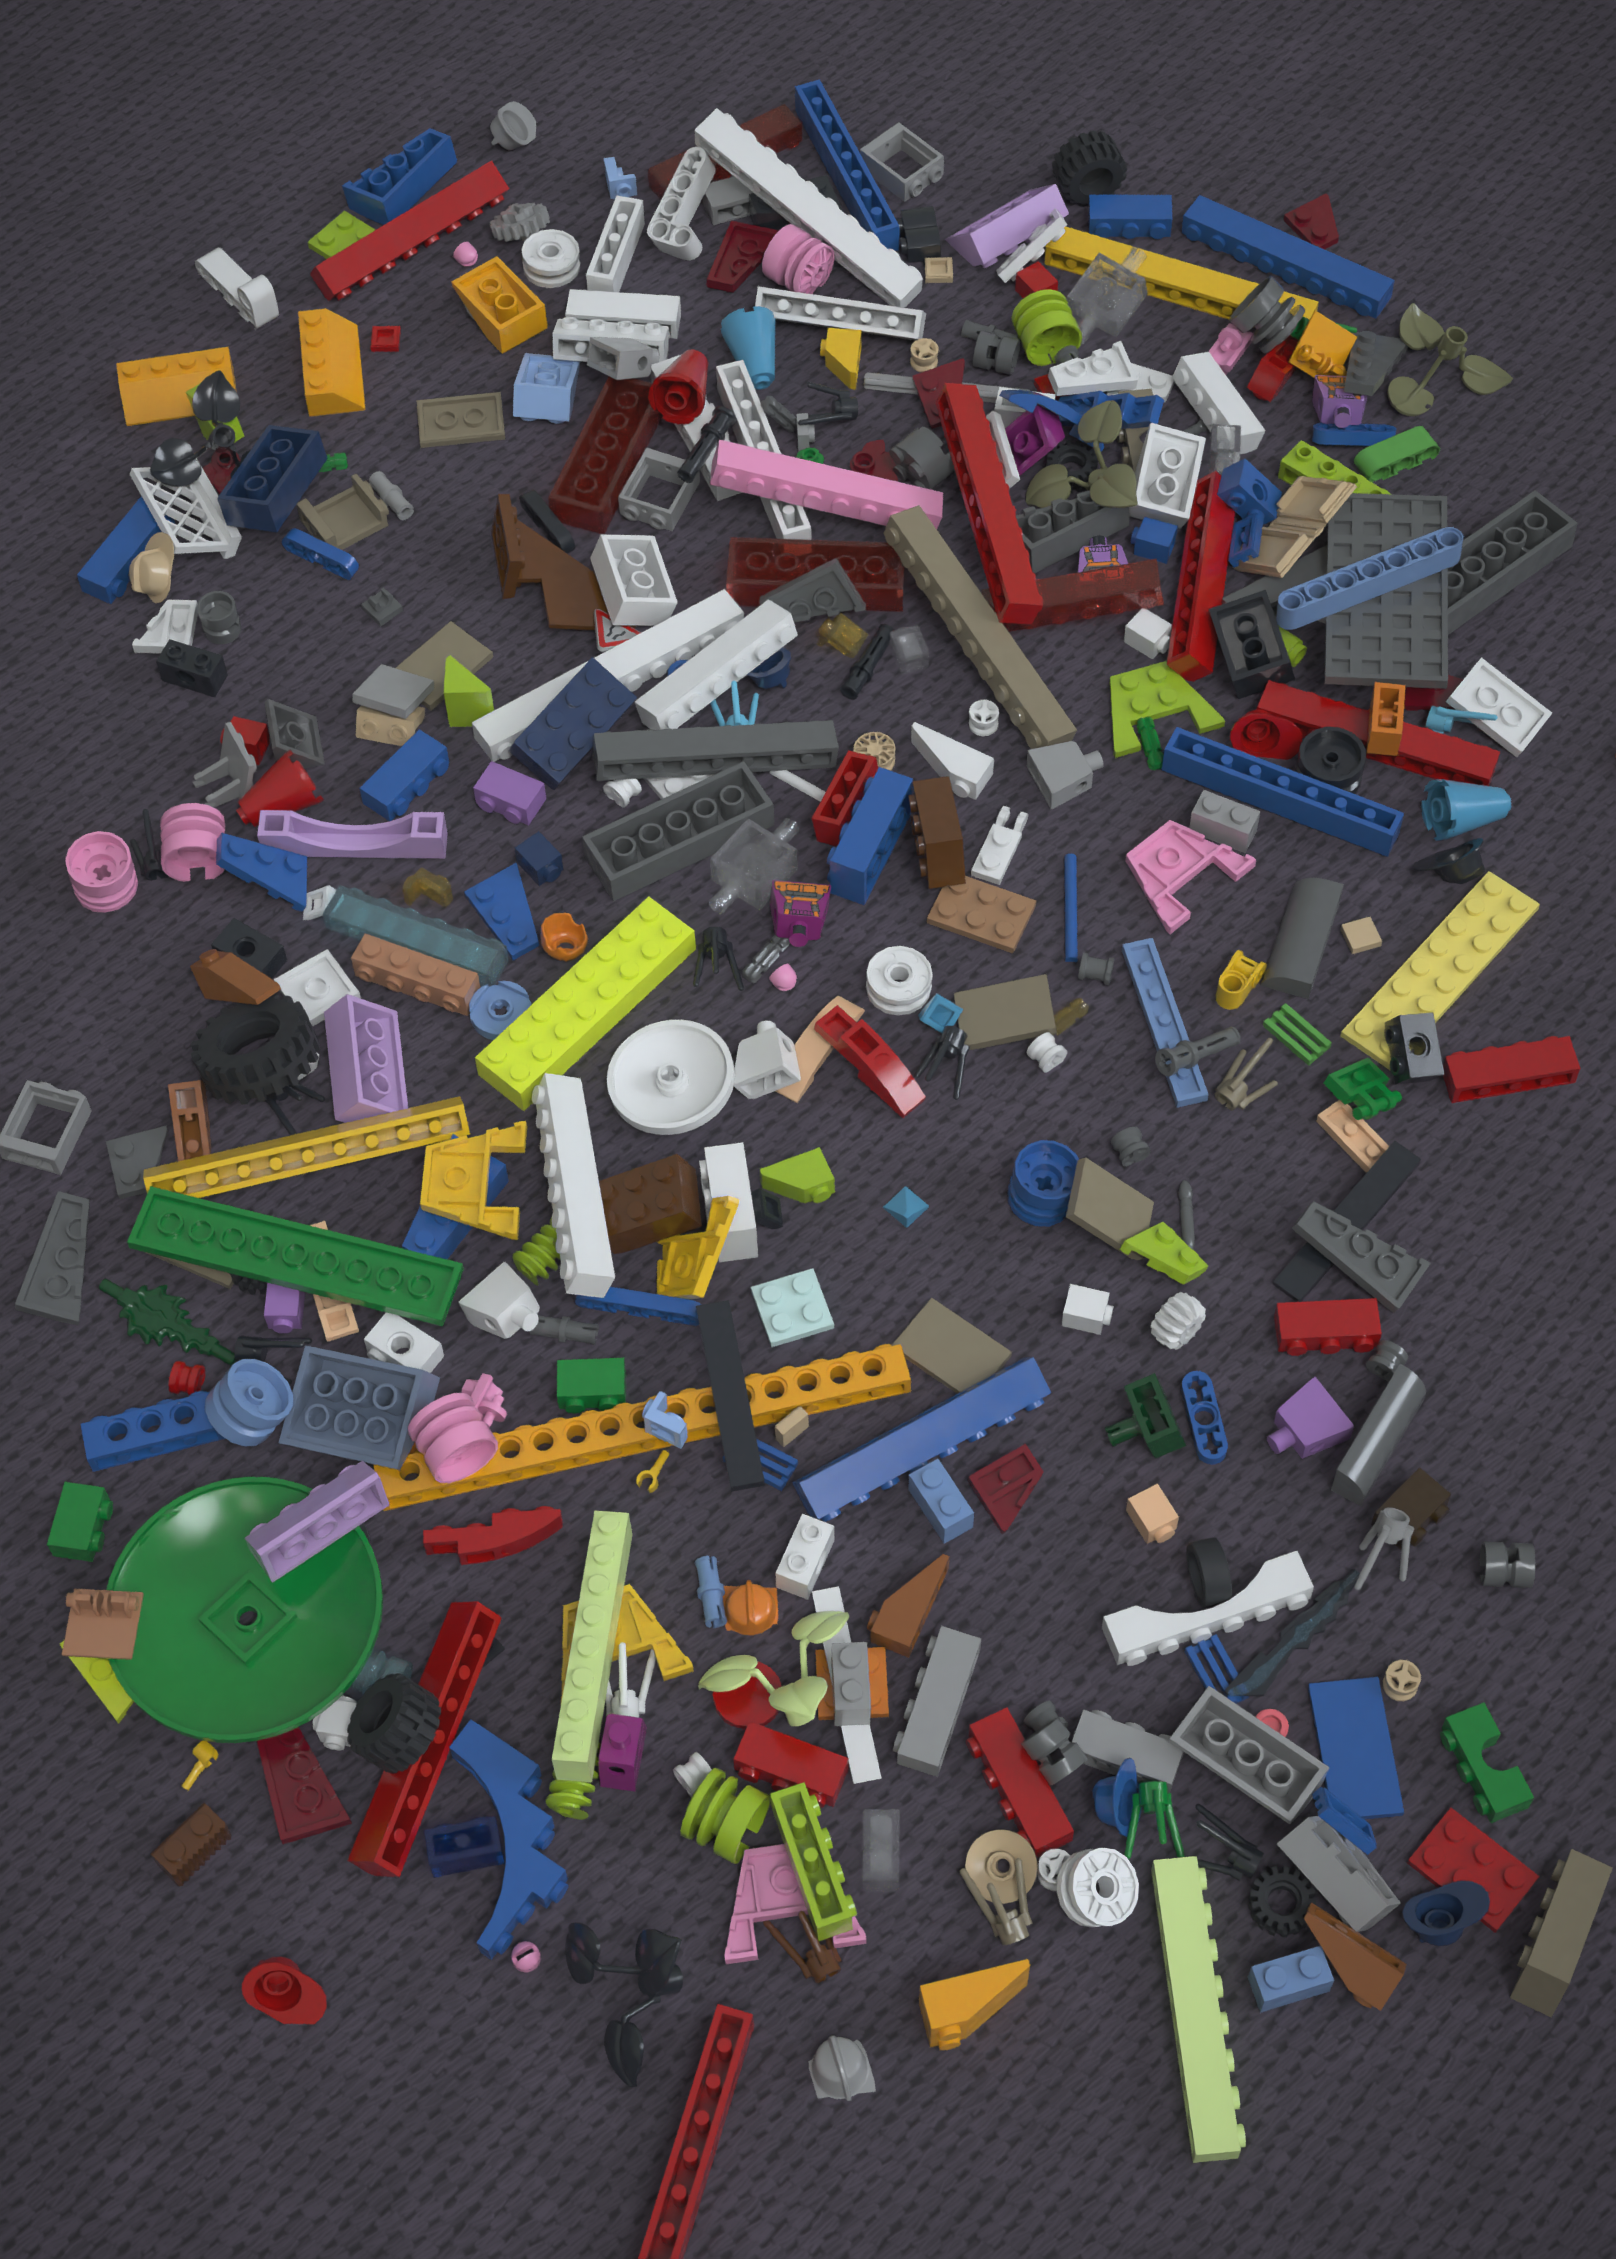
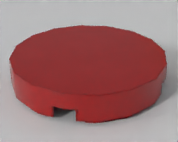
(749, 1701)

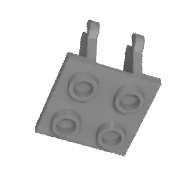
(233, 762)

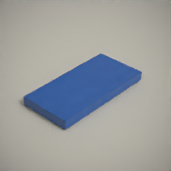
(1356, 1746)

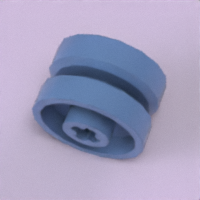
(249, 1402)

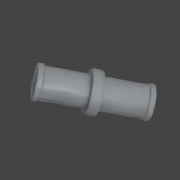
(391, 495)

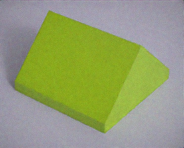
(465, 695)

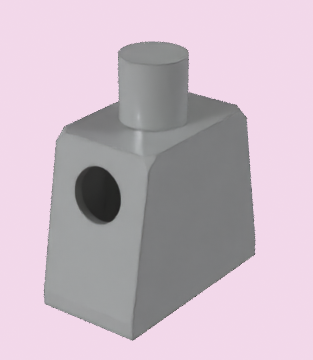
(632, 360)
(1062, 771)

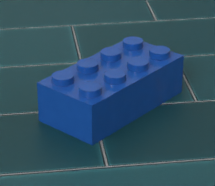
(870, 835)

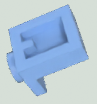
(617, 182)
(664, 1425)

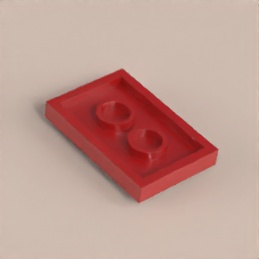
(1465, 1853)

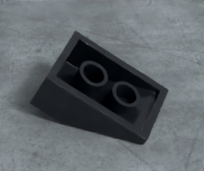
(1251, 643)

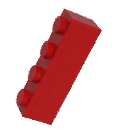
(1510, 1069)
(1020, 1783)

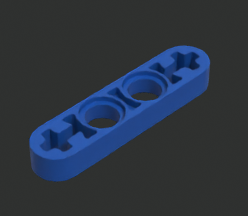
(643, 1304)

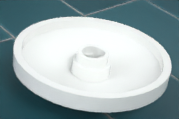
(671, 1077)

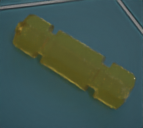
(1067, 1016)

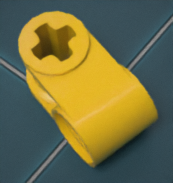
(1241, 977)

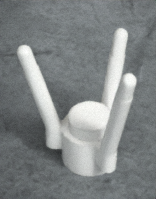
(625, 1700)

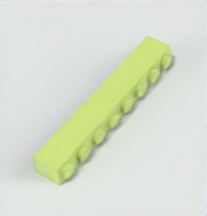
(592, 1647)
(1196, 2011)

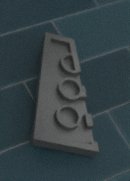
(1371, 360)
(58, 1263)
(1371, 1263)

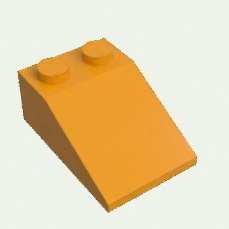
(501, 304)
(963, 2003)

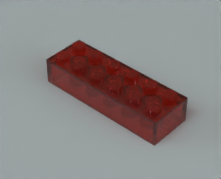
(605, 455)
(768, 563)

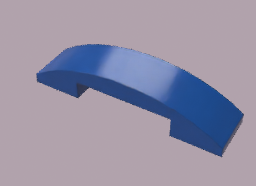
(1028, 400)

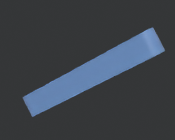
(1369, 578)

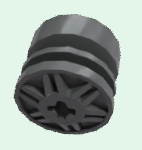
(1271, 318)

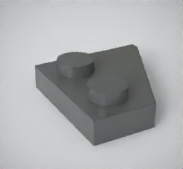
(132, 1155)

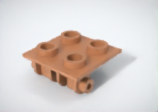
(102, 1623)

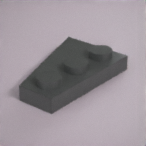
(817, 593)

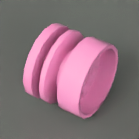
(797, 260)
(190, 840)
(101, 871)
(452, 1437)

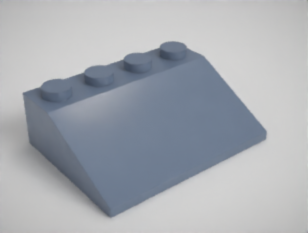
(356, 1407)

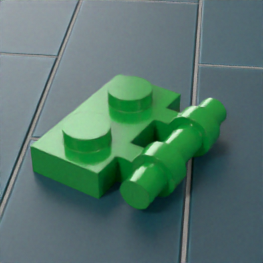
(1356, 1083)

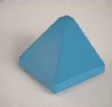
(940, 1013)
(906, 1206)

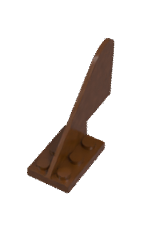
(525, 556)

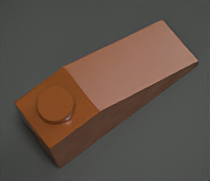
(231, 979)
(190, 1119)
(907, 1609)
(1360, 1963)

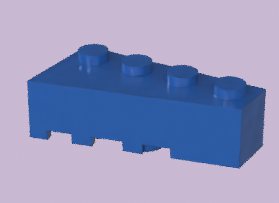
(401, 178)
(440, 1235)

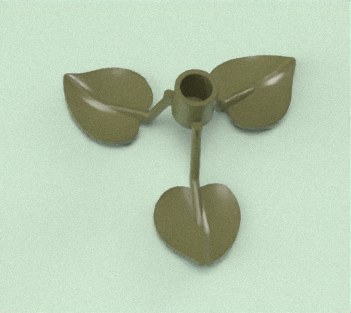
(1422, 331)
(1108, 486)

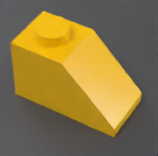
(843, 354)

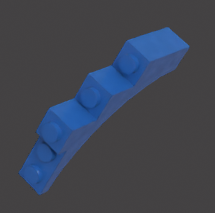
(528, 1873)

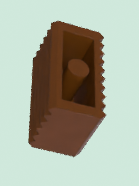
(191, 1844)

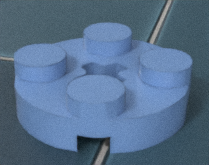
(496, 996)

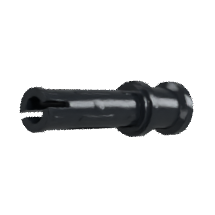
(710, 436)

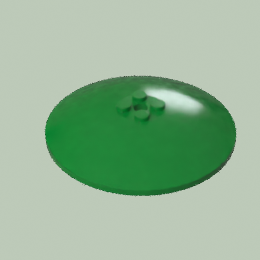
(198, 1577)

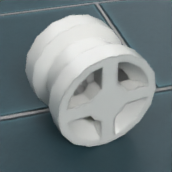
(983, 711)
(622, 790)
(1046, 1052)
(692, 1773)
(1054, 1860)

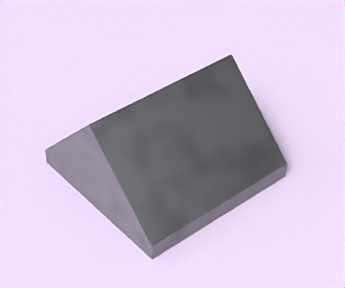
(294, 731)

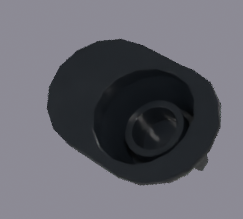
(1455, 864)

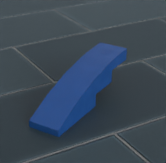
(1135, 411)

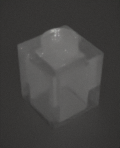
(909, 649)

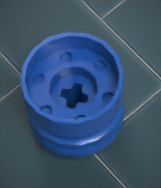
(1045, 1167)

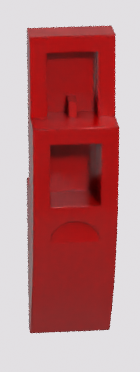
(873, 1058)
(509, 1534)

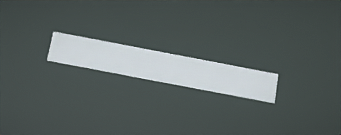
(857, 1738)

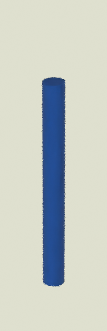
(1070, 884)

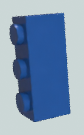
(1130, 216)
(405, 776)

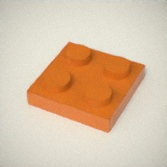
(877, 1681)

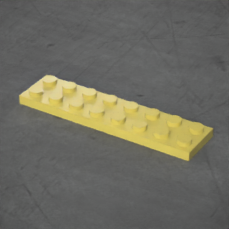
(1444, 962)

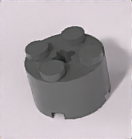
(921, 459)

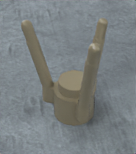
(1234, 1090)
(1006, 1924)

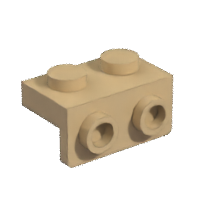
(386, 727)

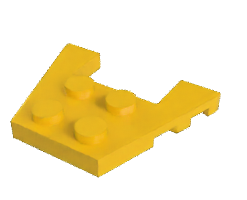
(459, 1175)
(693, 1257)
(639, 1632)

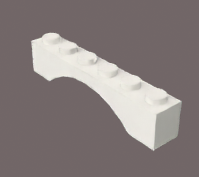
(1141, 1631)

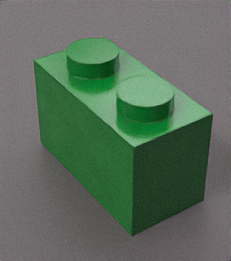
(590, 1384)
(79, 1522)

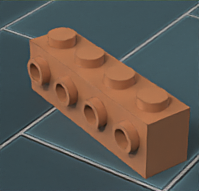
(415, 974)

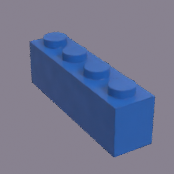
(108, 569)

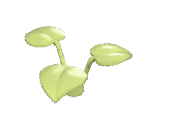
(796, 1699)

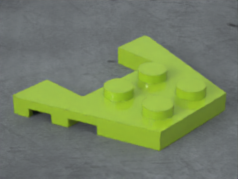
(1154, 693)

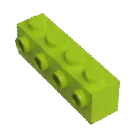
(1310, 462)
(811, 1861)

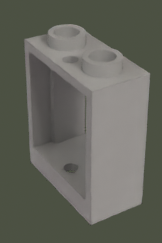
(889, 144)
(657, 465)
(38, 1155)

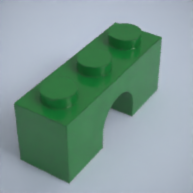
(1496, 1791)

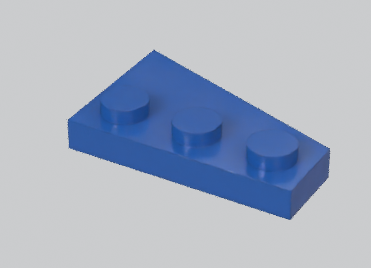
(271, 867)
(505, 910)

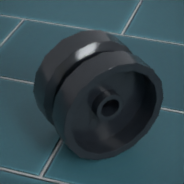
(1333, 758)

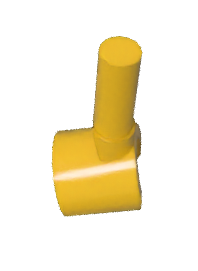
(653, 1472)
(203, 1752)

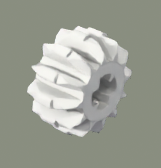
(1178, 1320)

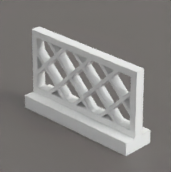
(204, 505)

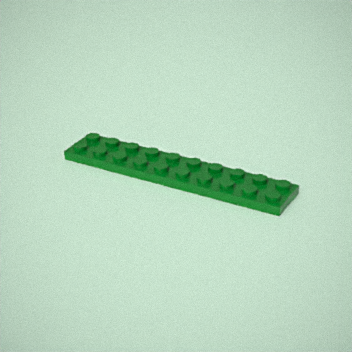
(296, 1256)

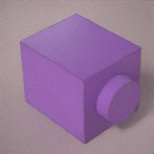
(283, 1308)

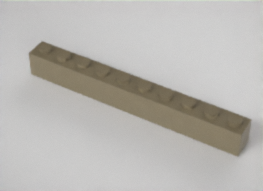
(978, 629)

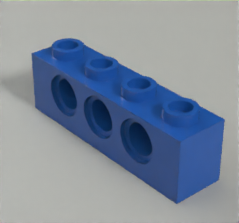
(139, 1444)

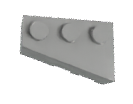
(1340, 1873)

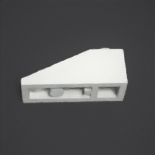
(965, 766)

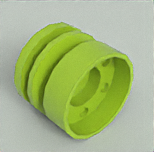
(1045, 325)
(720, 1813)

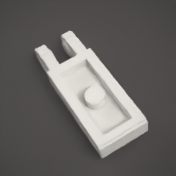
(999, 848)

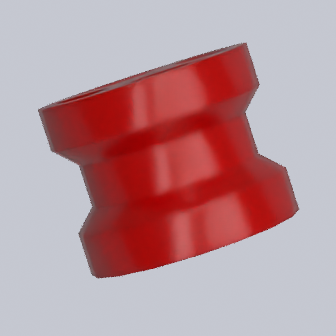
(186, 1378)

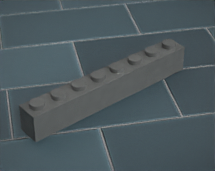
(714, 749)

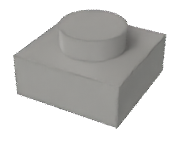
(804, 433)

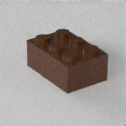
(938, 832)
(650, 1203)

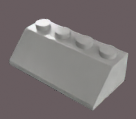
(1250, 1755)

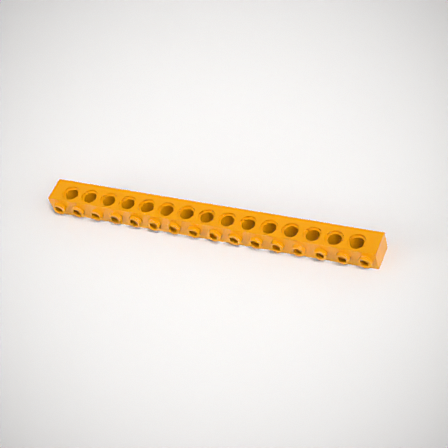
(631, 1440)

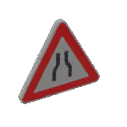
(610, 635)

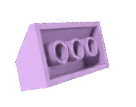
(1007, 226)
(364, 1059)
(317, 1520)

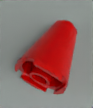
(681, 388)
(282, 787)

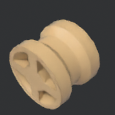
(921, 349)
(1404, 1673)

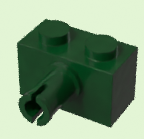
(1150, 1418)

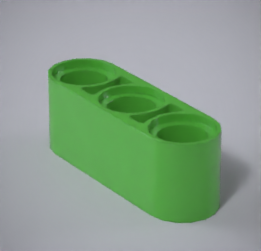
(1396, 454)

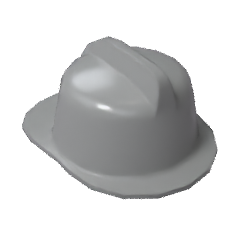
(513, 126)
(841, 2069)

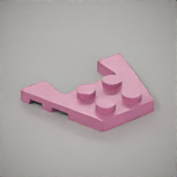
(1171, 860)
(770, 1892)

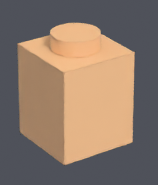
(1153, 1514)

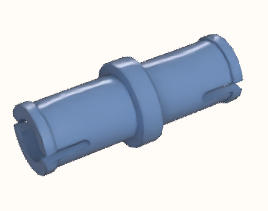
(711, 1591)

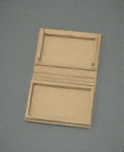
(1300, 519)

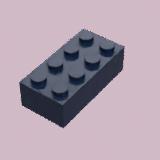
(272, 478)
(566, 727)

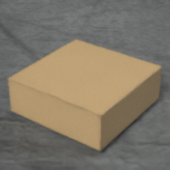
(938, 270)
(1361, 935)
(791, 1426)

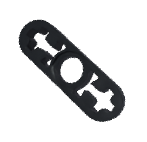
(545, 518)

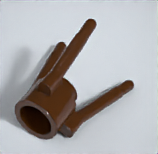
(820, 1960)

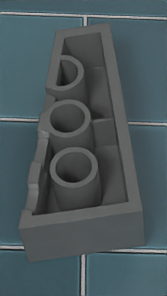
(1066, 527)

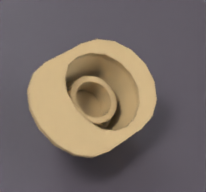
(152, 568)

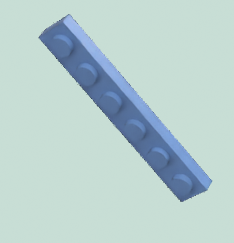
(1162, 1016)

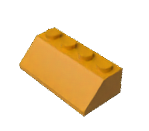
(330, 363)
(158, 386)

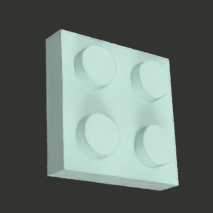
(792, 1307)

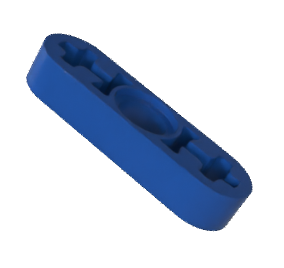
(1352, 435)
(316, 550)
(1200, 1441)

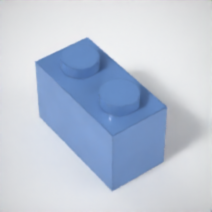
(941, 1501)
(1290, 1978)

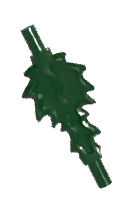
(157, 1314)

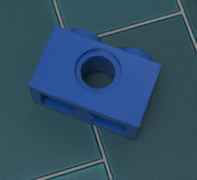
(1249, 491)

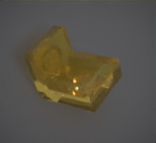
(842, 635)
(428, 884)

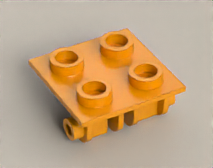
(1323, 347)

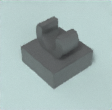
(382, 607)

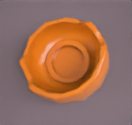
(560, 929)

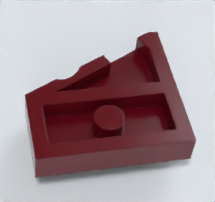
(1314, 222)
(930, 383)
(1006, 1485)

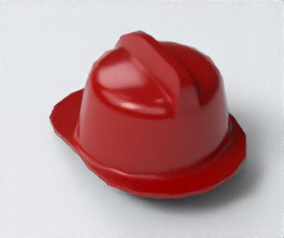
(1266, 735)
(284, 1992)

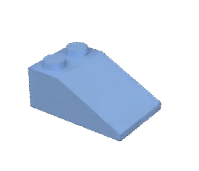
(545, 388)

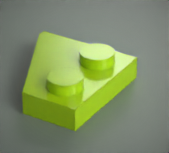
(1166, 1253)

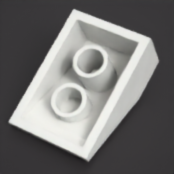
(1167, 475)

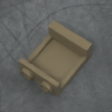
(345, 516)

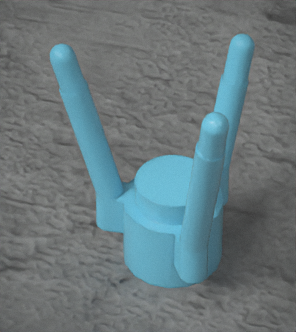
(736, 718)
(1442, 719)

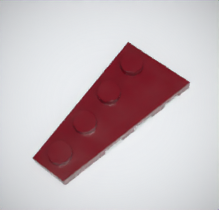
(299, 1788)

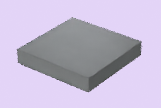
(393, 691)

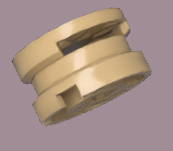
(881, 750)

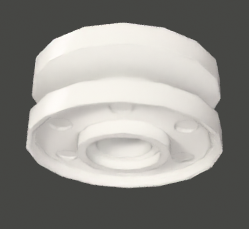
(550, 258)
(899, 964)
(1078, 1887)

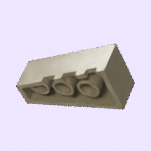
(1560, 1932)

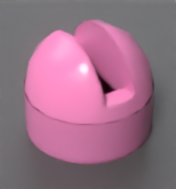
(466, 254)
(784, 978)
(529, 1961)

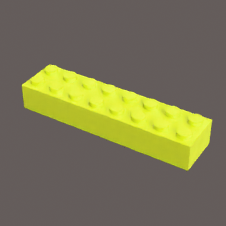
(586, 1002)

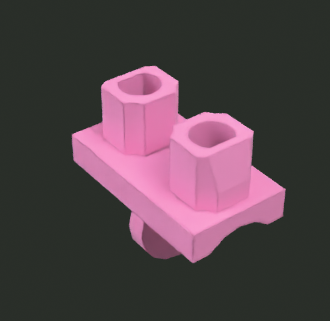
(1230, 347)
(486, 1398)

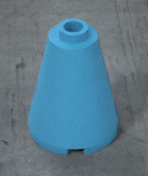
(752, 339)
(1462, 807)

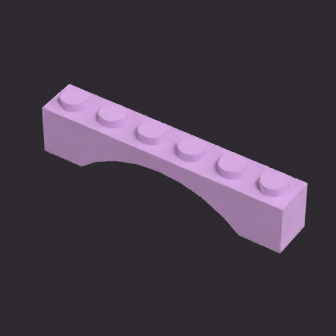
(407, 837)

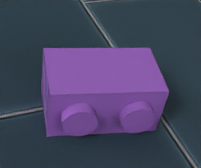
(509, 793)

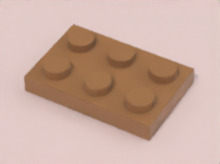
(982, 913)

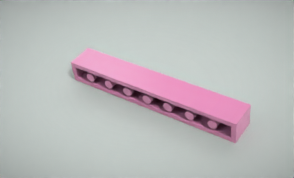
(818, 485)

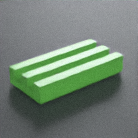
(1279, 1017)

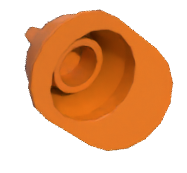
(750, 1608)

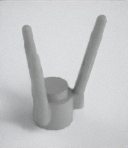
(1391, 1527)

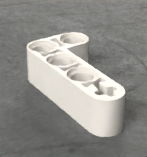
(671, 220)
(250, 296)

